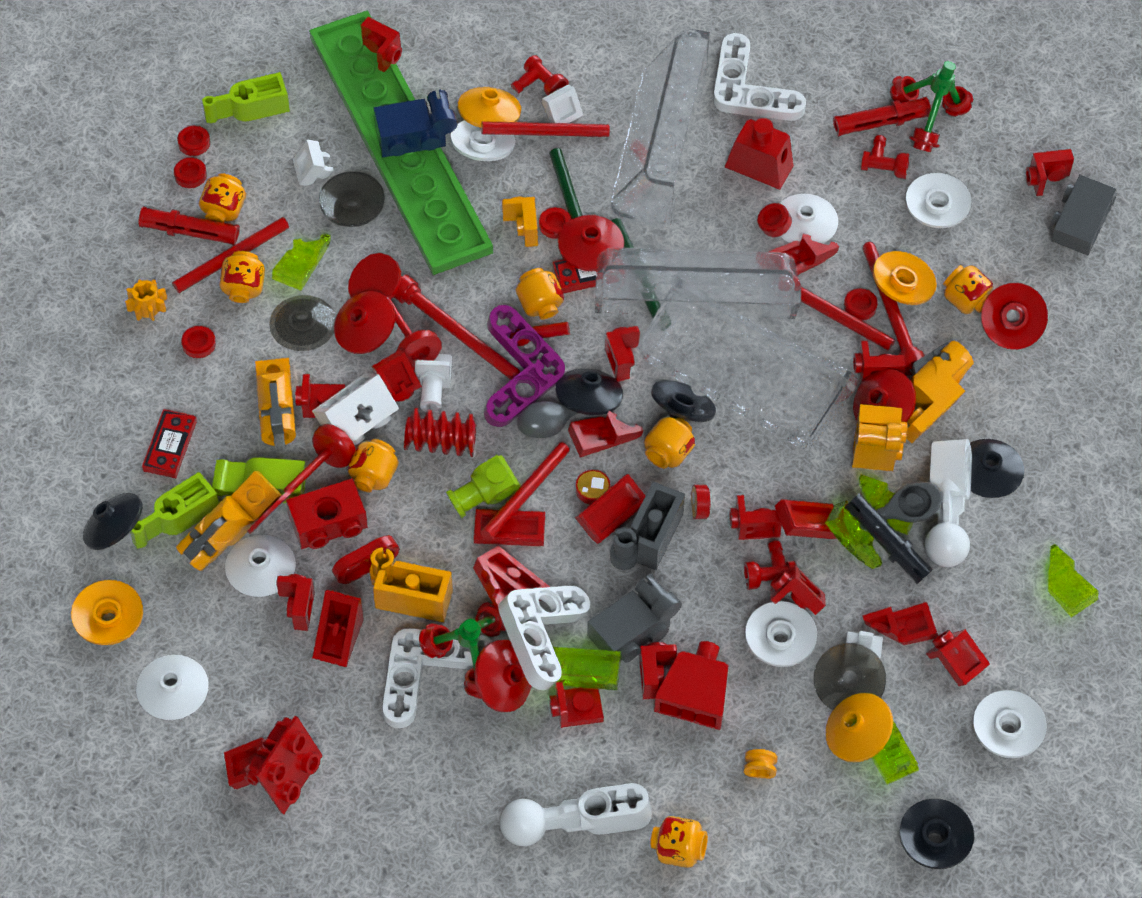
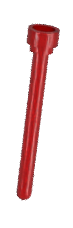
(411, 294)
(910, 352)

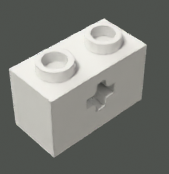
(365, 392)

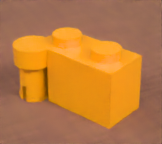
(878, 438)
(410, 587)

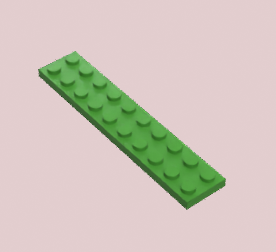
(418, 181)

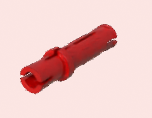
(891, 114)
(176, 223)

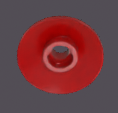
(583, 251)
(1031, 314)
(369, 331)
(895, 390)
(500, 677)

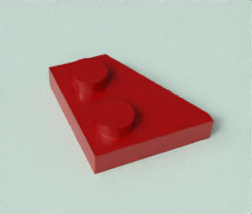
(502, 574)

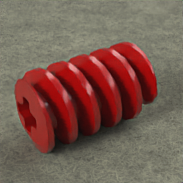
(440, 432)

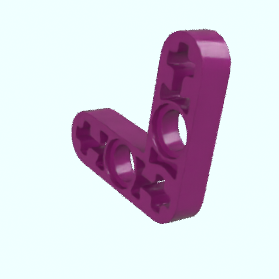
(532, 372)

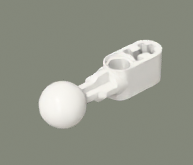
(951, 472)
(525, 821)

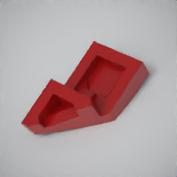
(808, 252)
(601, 433)
(905, 625)

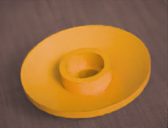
(488, 105)
(904, 278)
(106, 598)
(867, 735)

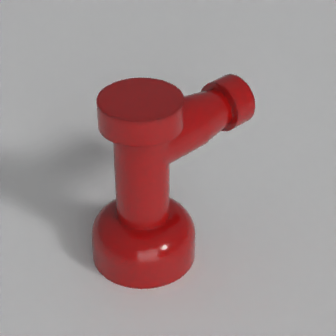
(534, 71)
(876, 160)
(757, 575)

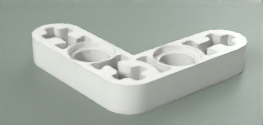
(743, 94)
(523, 614)
(413, 663)

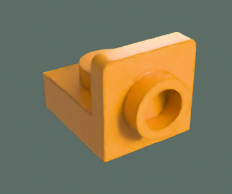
(524, 213)

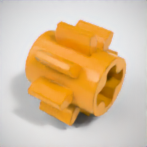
(146, 299)

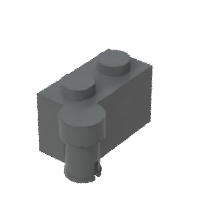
(1083, 214)
(650, 530)
(634, 619)

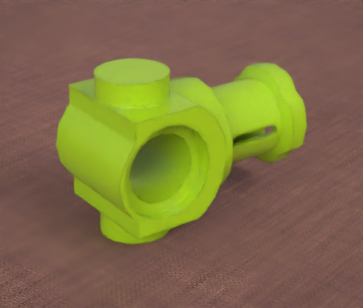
(489, 483)

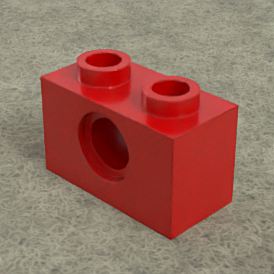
(336, 500)

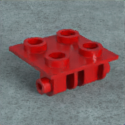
(285, 763)

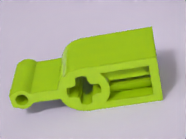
(249, 100)
(279, 472)
(177, 510)

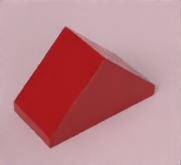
(338, 628)

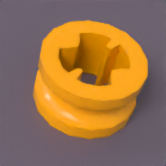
(760, 763)

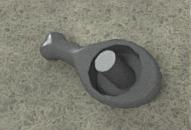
(544, 419)
(912, 503)

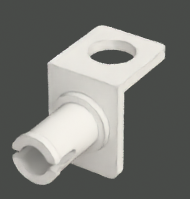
(433, 377)

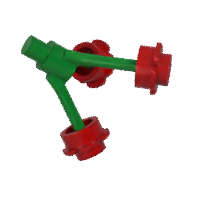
(955, 101)
(438, 640)

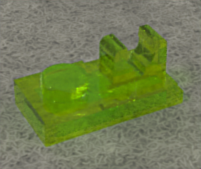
(589, 667)
(895, 758)

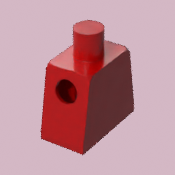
(762, 153)
(695, 687)

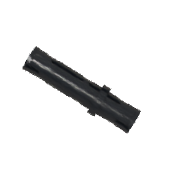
(888, 538)

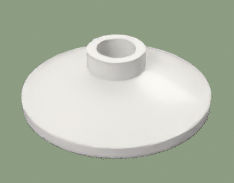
(481, 147)
(938, 189)
(821, 223)
(261, 578)
(784, 620)
(175, 700)
(1012, 709)

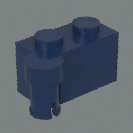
(411, 127)

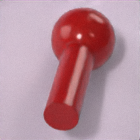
(546, 331)

